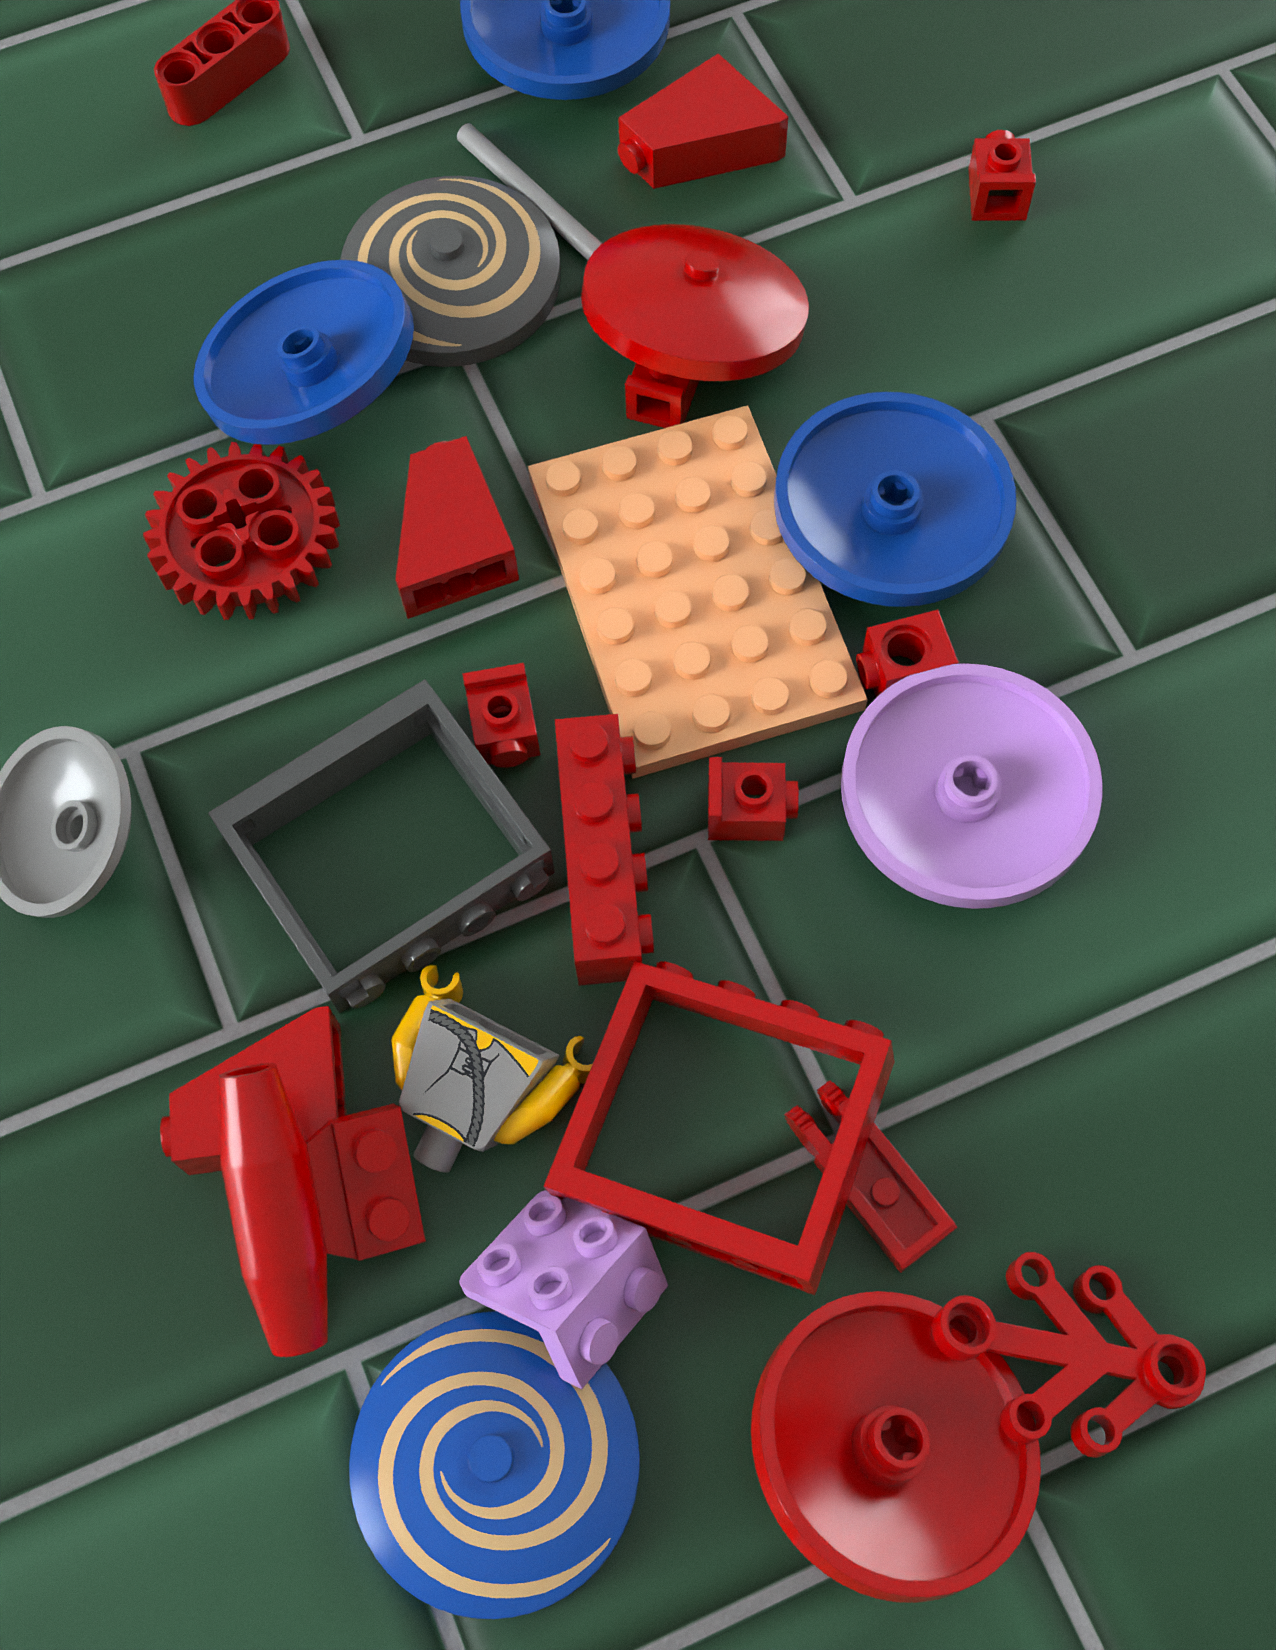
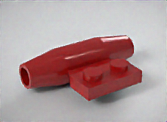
(301, 1199)

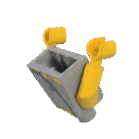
(474, 1076)

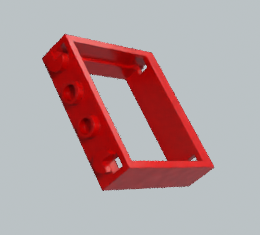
(683, 1226)

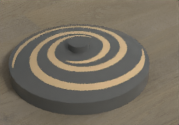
(469, 262)

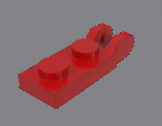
(886, 1190)

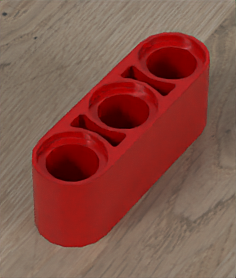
(221, 59)

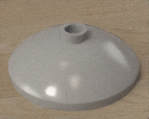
(61, 821)

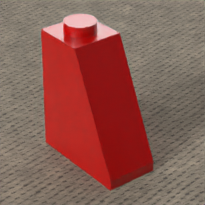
(702, 127)
(450, 531)
(311, 1070)

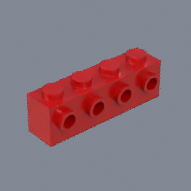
(598, 848)

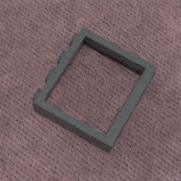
(335, 766)

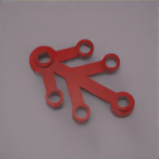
(1079, 1351)

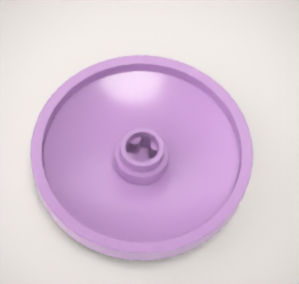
(971, 786)

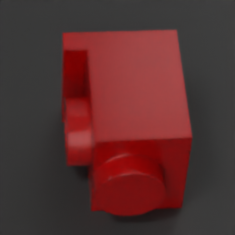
(1001, 164)
(660, 386)
(501, 694)
(745, 818)

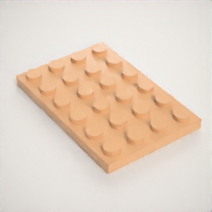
(691, 593)

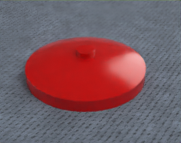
(694, 302)
(892, 1452)

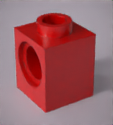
(914, 637)

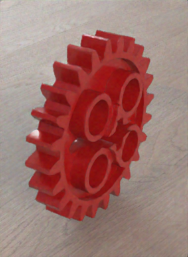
(242, 530)

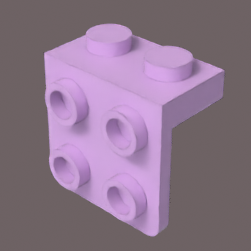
(572, 1278)

